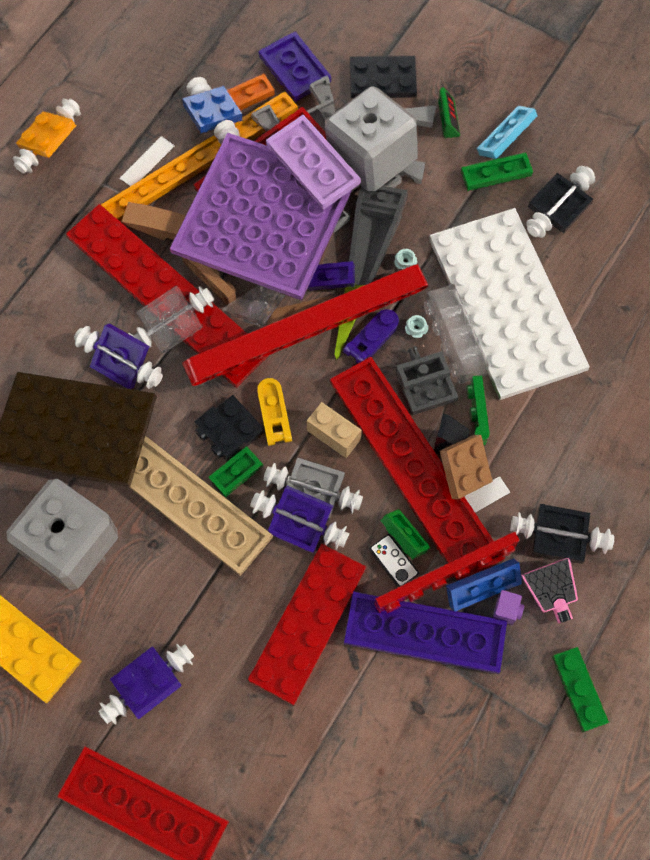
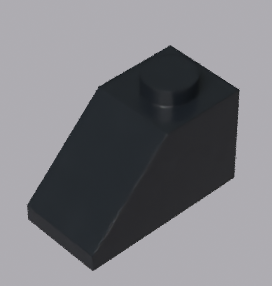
(449, 433)

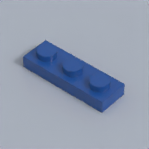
(484, 584)

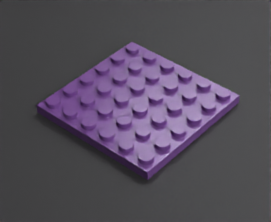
(256, 220)

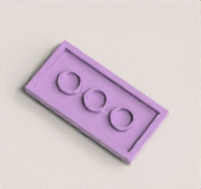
(313, 162)

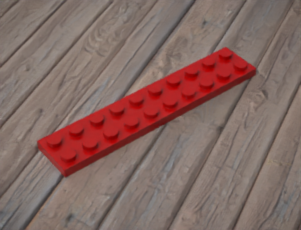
(149, 277)
(411, 462)

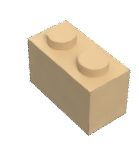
(333, 430)

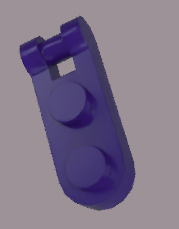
(373, 335)

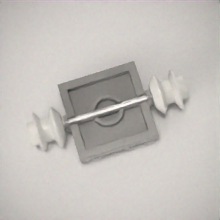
(316, 481)

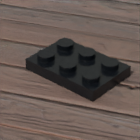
(390, 74)

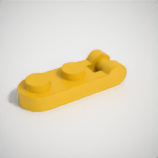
(273, 411)

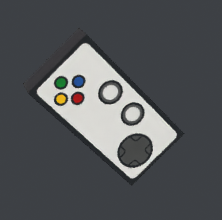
(393, 561)

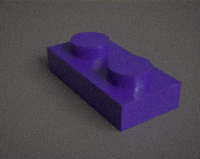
(333, 276)

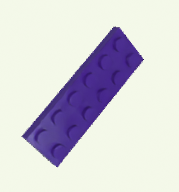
(427, 633)

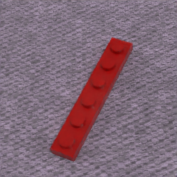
(437, 578)

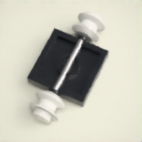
(560, 202)
(562, 533)

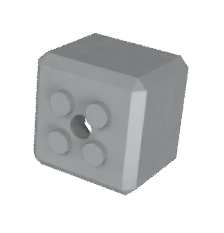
(373, 137)
(77, 548)

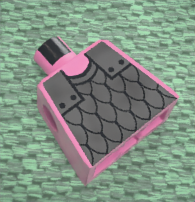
(553, 588)

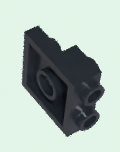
(228, 428)

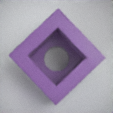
(508, 607)

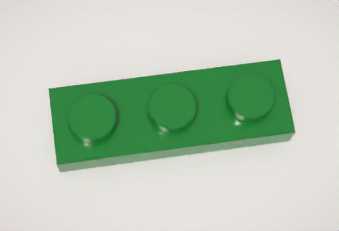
(496, 171)
(580, 689)

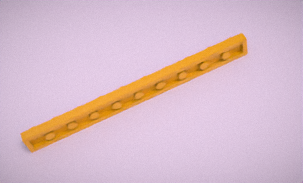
(191, 162)

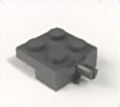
(426, 381)

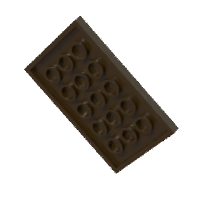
(74, 428)

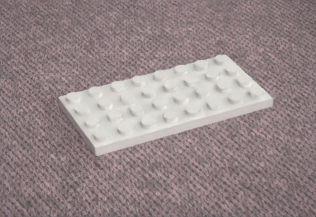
(509, 303)

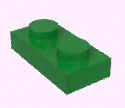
(235, 471)
(405, 534)

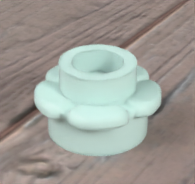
(405, 254)
(419, 321)

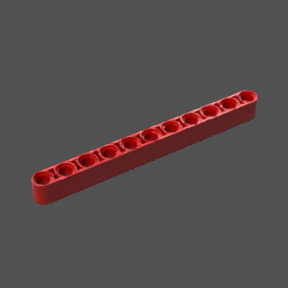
(304, 325)

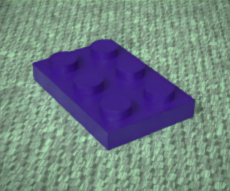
(293, 65)

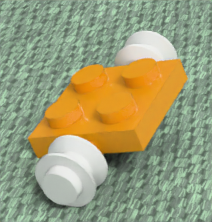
(45, 135)

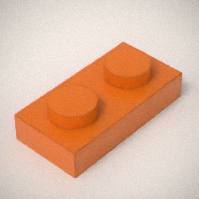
(251, 92)

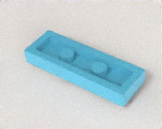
(507, 132)

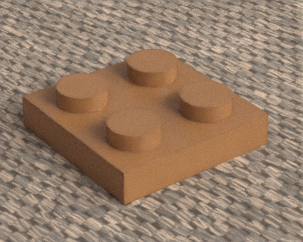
(466, 466)

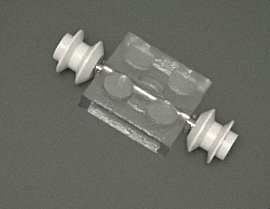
(172, 318)

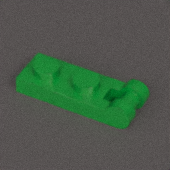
(478, 411)

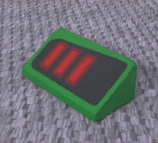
(448, 114)

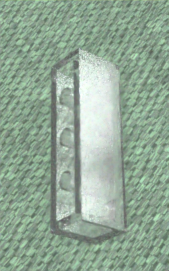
(456, 333)

